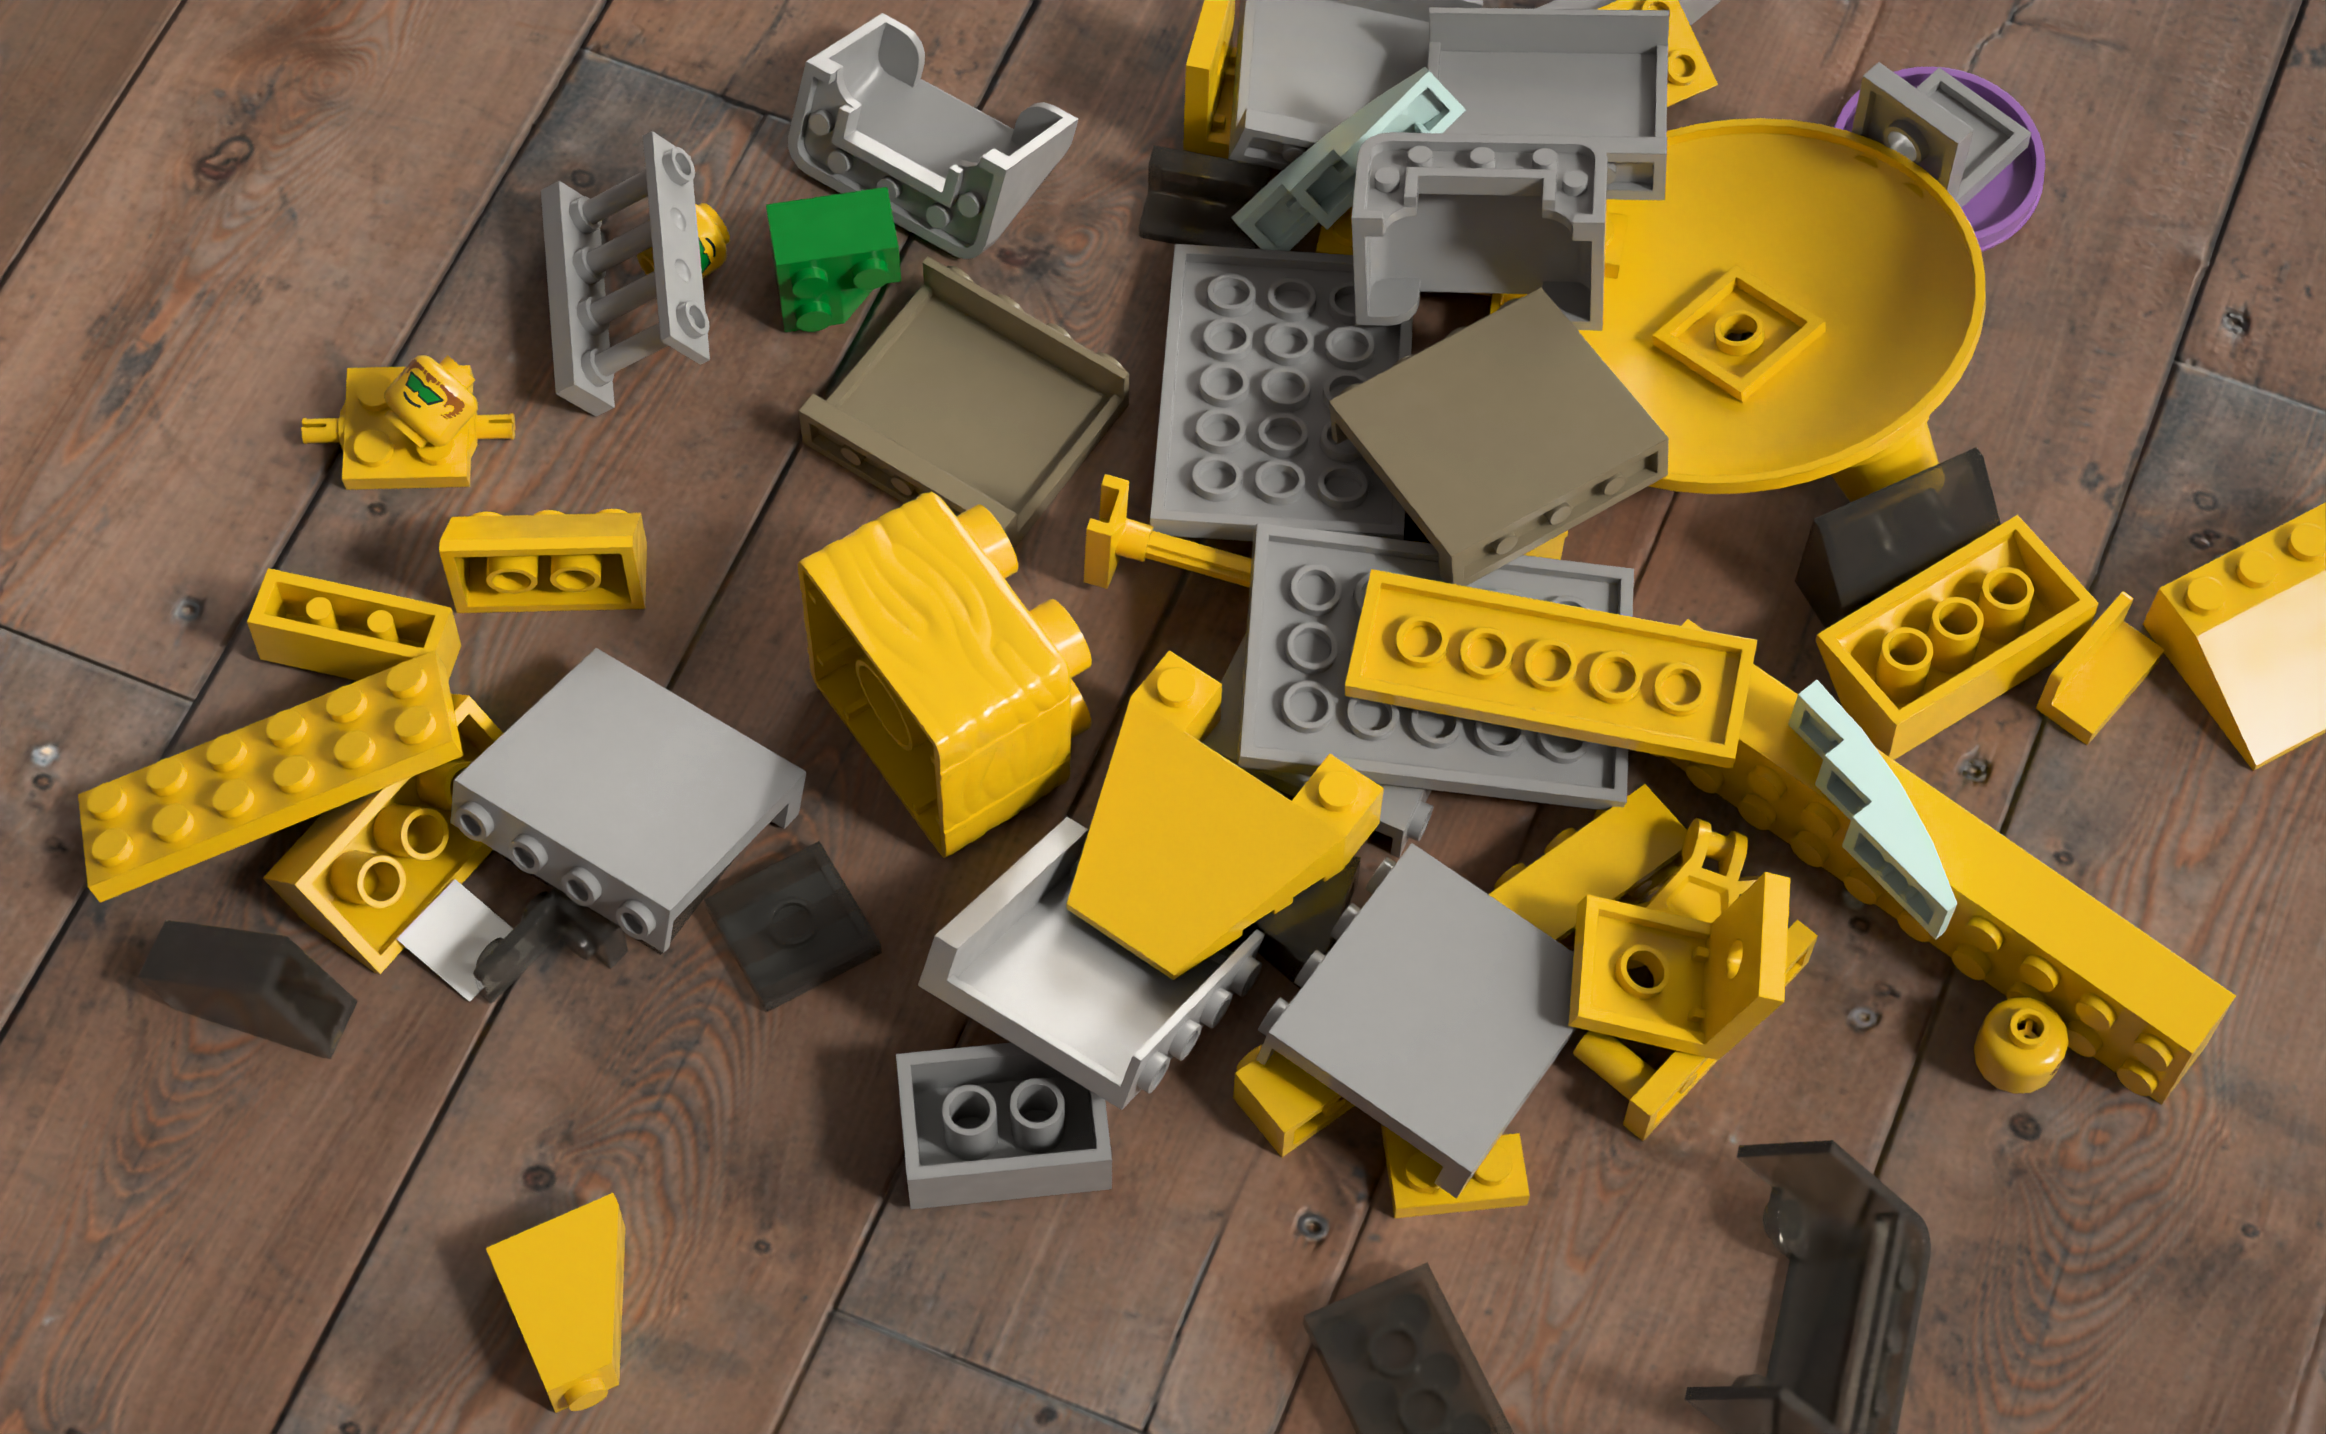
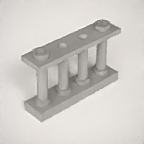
(579, 263)

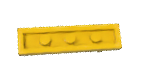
(1654, 1092)

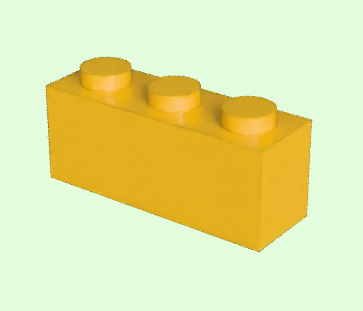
(346, 627)

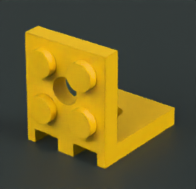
(1210, 81)
(1708, 977)

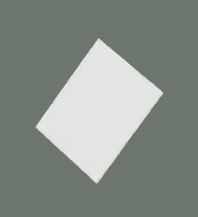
(453, 935)

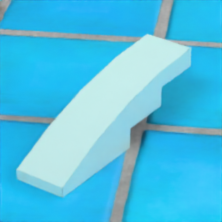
(1323, 178)
(1884, 825)

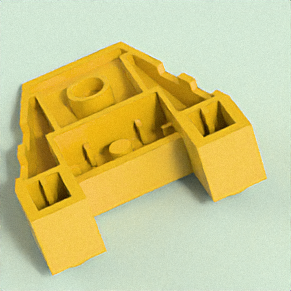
(1195, 844)

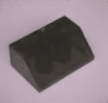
(1894, 535)

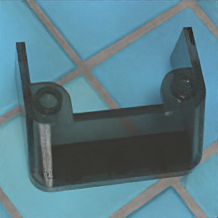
(1845, 1300)

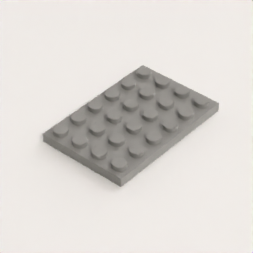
(1247, 393)
(1299, 650)

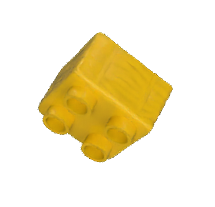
(945, 666)

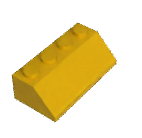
(1955, 637)
(385, 855)

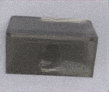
(1196, 197)

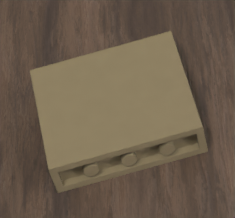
(969, 404)
(1502, 436)

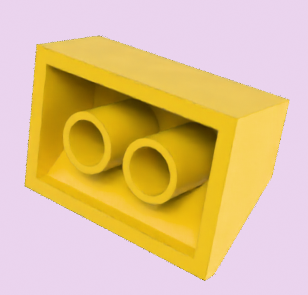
(545, 561)

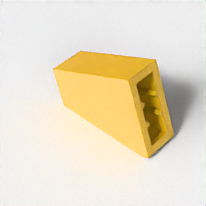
(569, 1299)

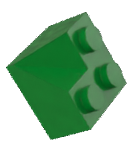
(831, 255)

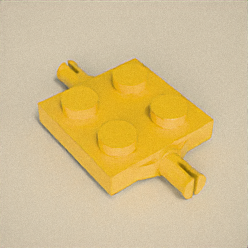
(382, 455)

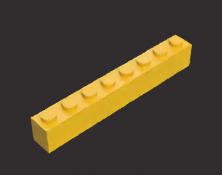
(1614, 857)

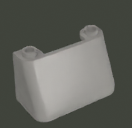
(946, 165)
(1479, 221)

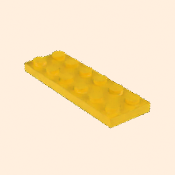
(1551, 668)
(268, 776)

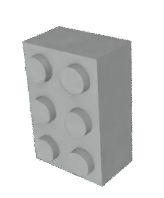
(997, 1128)

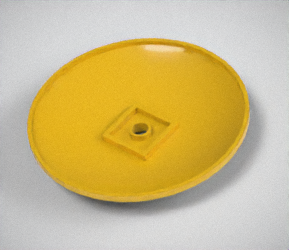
(1838, 266)

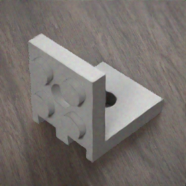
(1939, 128)

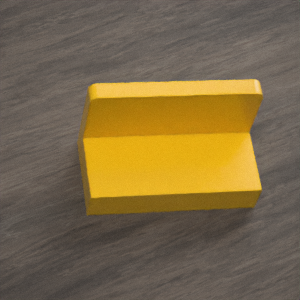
(2099, 673)

